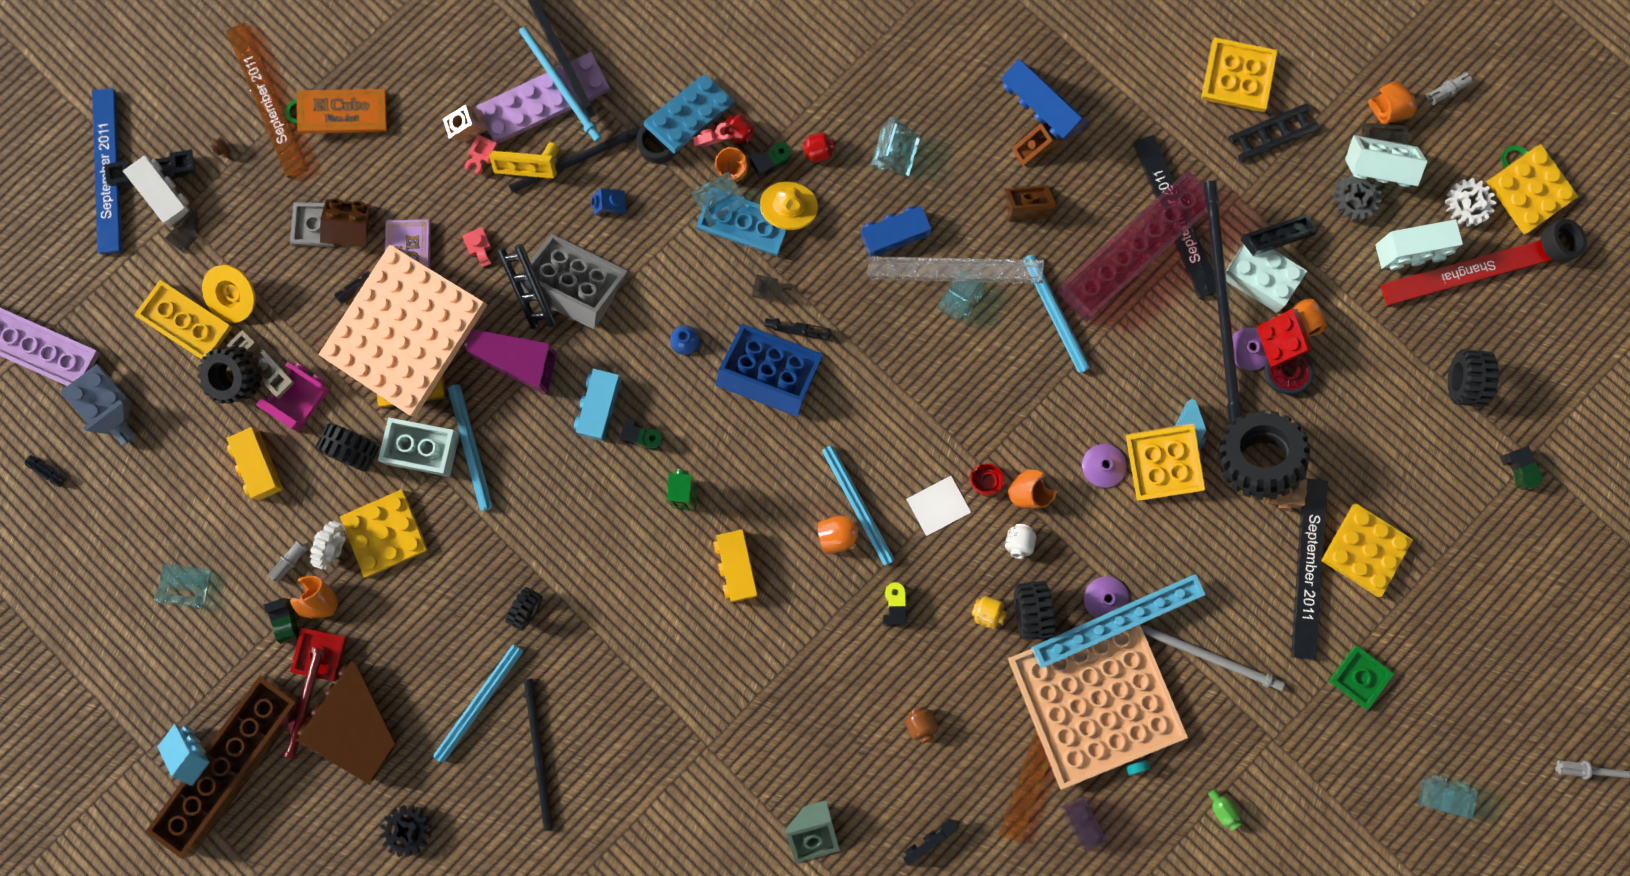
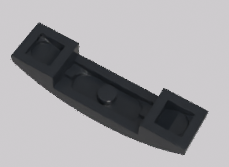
(175, 166)

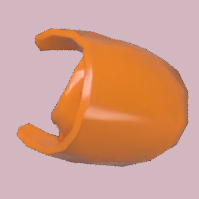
(1394, 103)
(1311, 316)
(1029, 490)
(837, 534)
(317, 601)

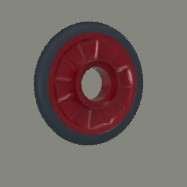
(1291, 385)

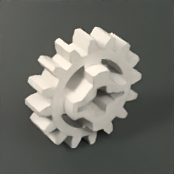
(1479, 201)
(327, 545)

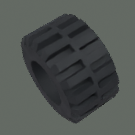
(1473, 378)
(215, 379)
(347, 447)
(1034, 610)

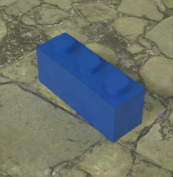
(895, 231)

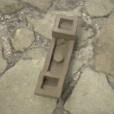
(272, 373)

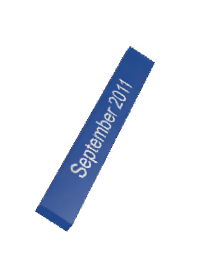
(105, 152)

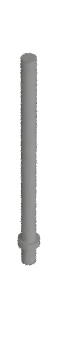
(1266, 680)

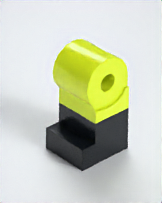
(896, 605)

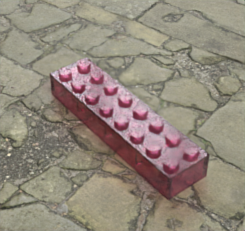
(1135, 247)

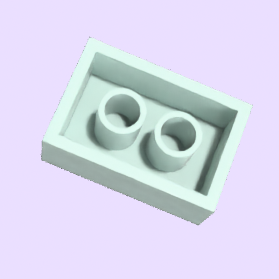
(1385, 161)
(1418, 245)
(1265, 277)
(419, 447)

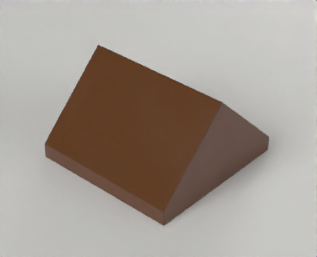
(1029, 203)

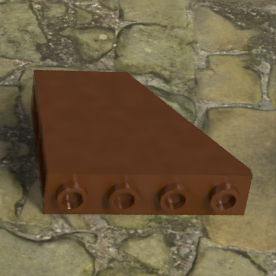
(350, 727)

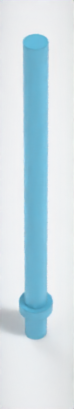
(589, 127)

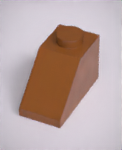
(1035, 144)

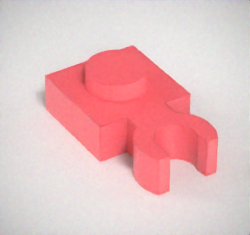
(480, 152)

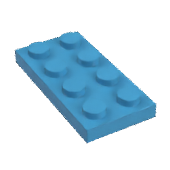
(689, 113)
(745, 228)

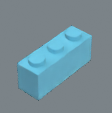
(597, 405)
(183, 754)

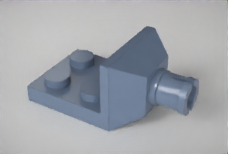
(101, 404)

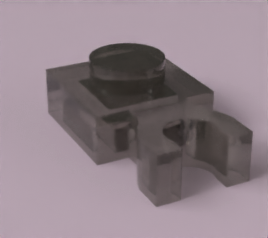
(767, 288)

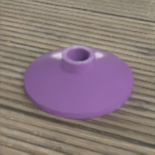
(1244, 356)
(1096, 473)
(1096, 592)

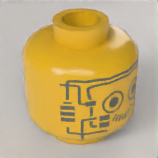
(989, 612)

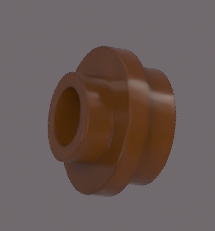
(220, 147)

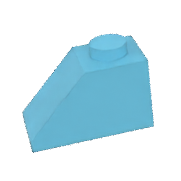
(1192, 415)

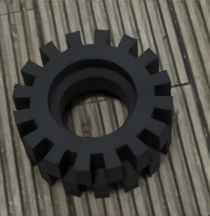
(524, 608)

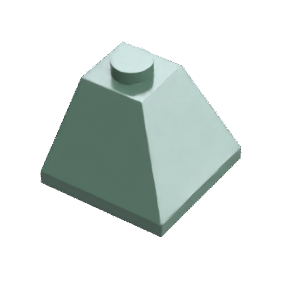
(812, 833)

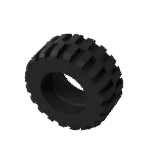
(1264, 429)

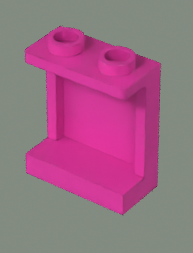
(298, 401)

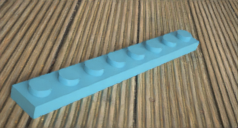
(1118, 621)

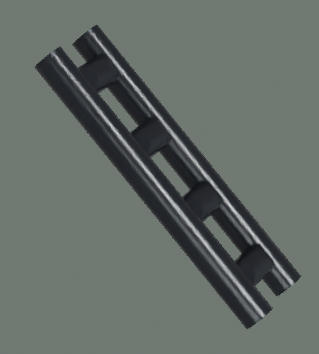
(1269, 144)
(528, 275)

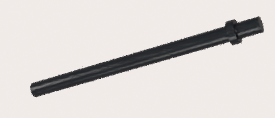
(623, 137)
(538, 754)

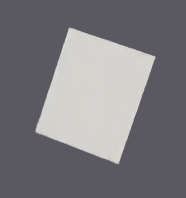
(938, 505)

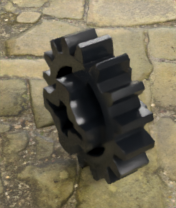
(411, 838)

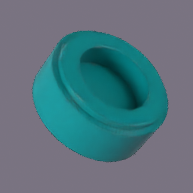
(1138, 767)

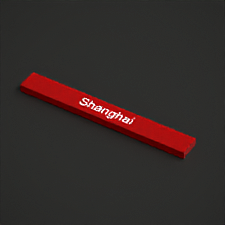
(1464, 273)

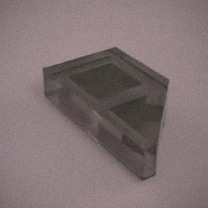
(184, 232)

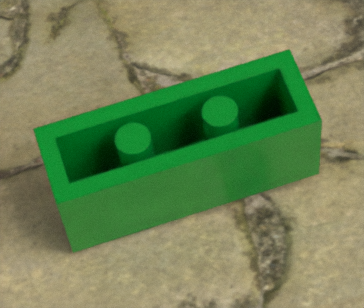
(681, 490)

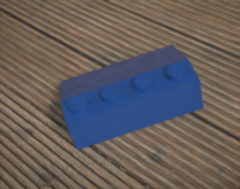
(1044, 100)
(768, 370)

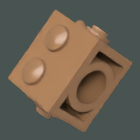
(465, 123)
(1293, 500)

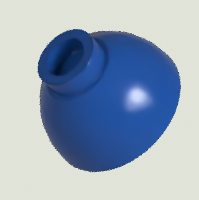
(685, 340)

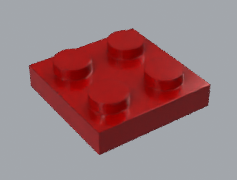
(1284, 338)
(330, 661)

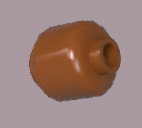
(921, 724)

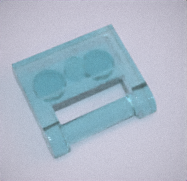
(714, 194)
(183, 578)

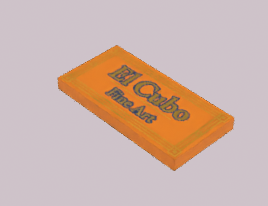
(341, 111)

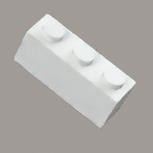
(157, 190)

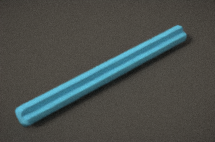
(1061, 323)
(470, 447)
(858, 505)
(478, 703)

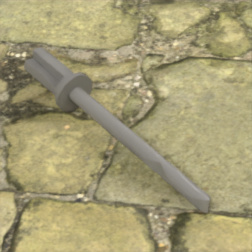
(1585, 770)

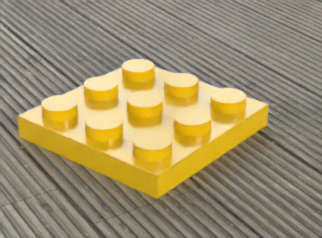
(1239, 75)
(1532, 189)
(1165, 462)
(383, 533)
(1367, 550)

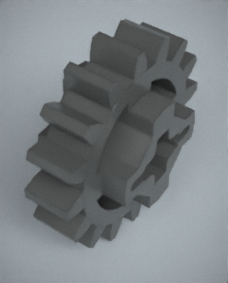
(1355, 200)

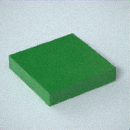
(1360, 677)

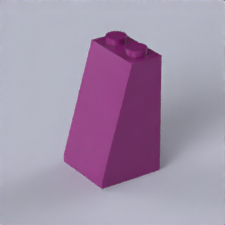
(515, 357)

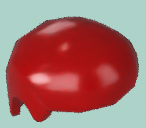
(987, 479)

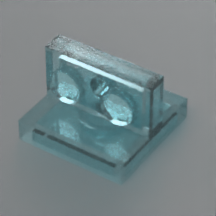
(895, 148)

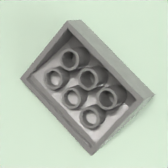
(575, 280)

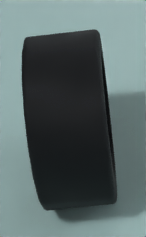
(656, 158)
(1575, 236)

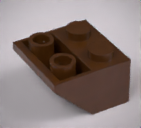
(344, 222)

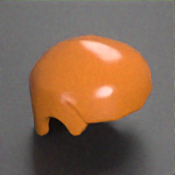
(732, 161)

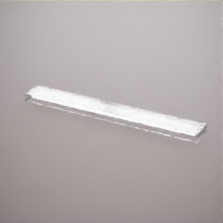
(955, 269)

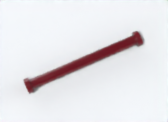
(305, 701)

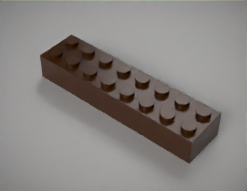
(232, 760)

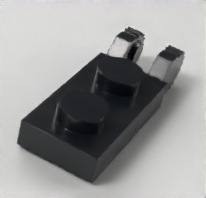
(931, 840)

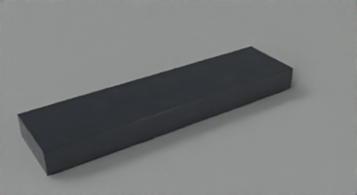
(1279, 235)

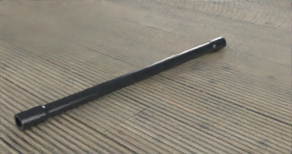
(1212, 200)

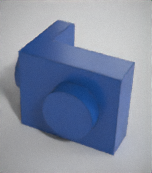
(608, 201)

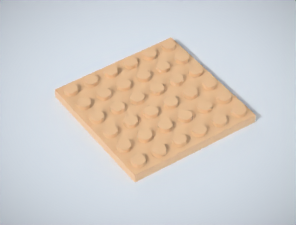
(402, 330)
(1098, 706)

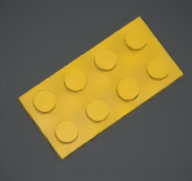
(183, 320)

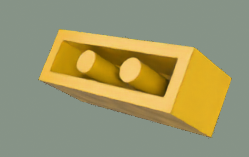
(254, 464)
(735, 566)

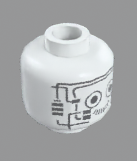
(1020, 541)

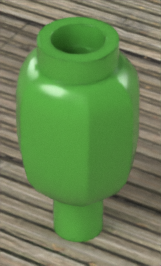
(1225, 810)

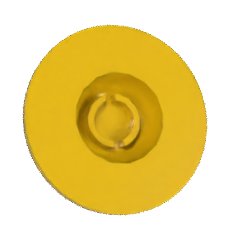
(788, 205)
(228, 293)

